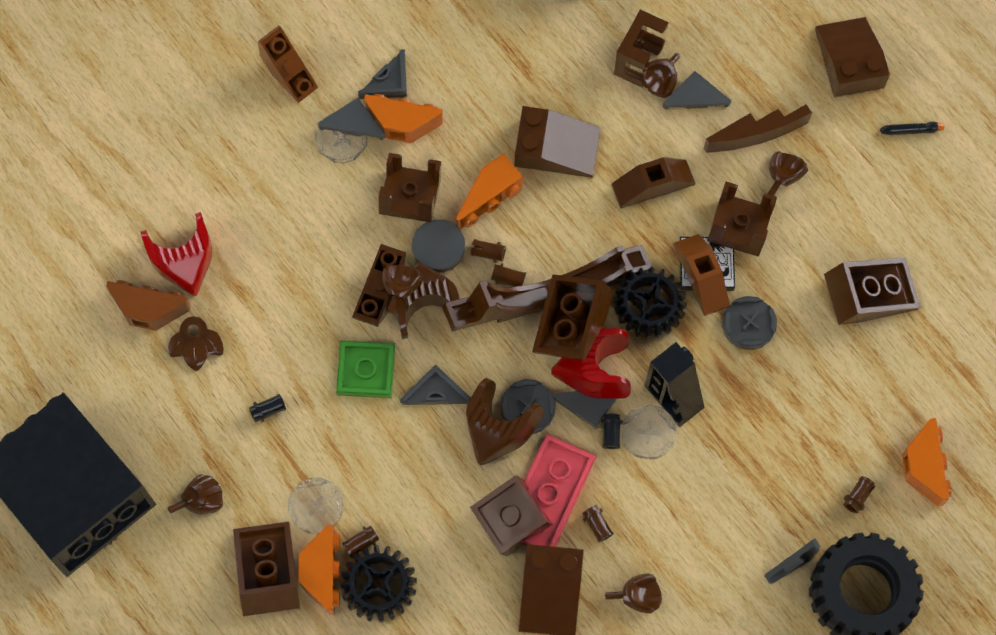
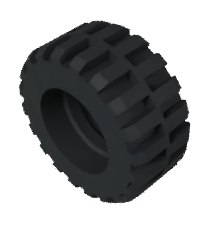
(881, 556)

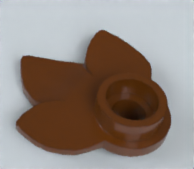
(195, 347)

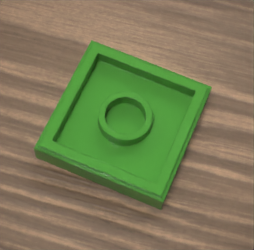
(365, 369)

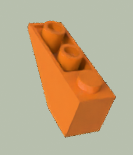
(493, 185)

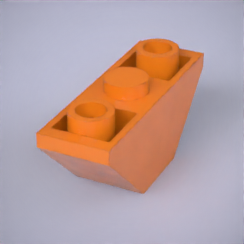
(402, 118)
(926, 464)
(320, 569)

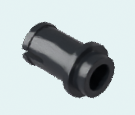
(267, 408)
(611, 432)

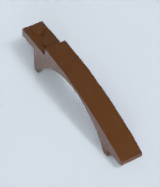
(506, 303)

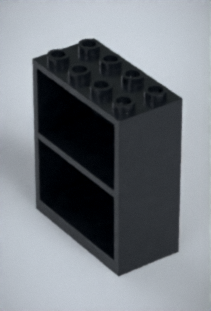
(68, 485)

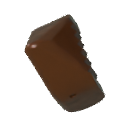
(433, 290)
(495, 437)

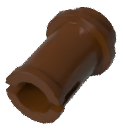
(488, 250)
(507, 276)
(861, 491)
(597, 523)
(360, 541)

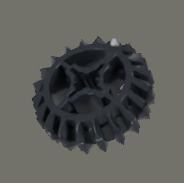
(640, 298)
(369, 591)

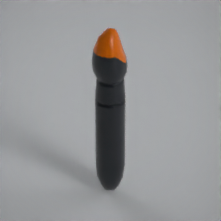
(913, 128)

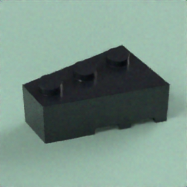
(675, 383)

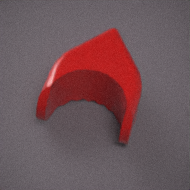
(186, 264)
(587, 376)

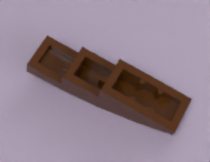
(750, 132)

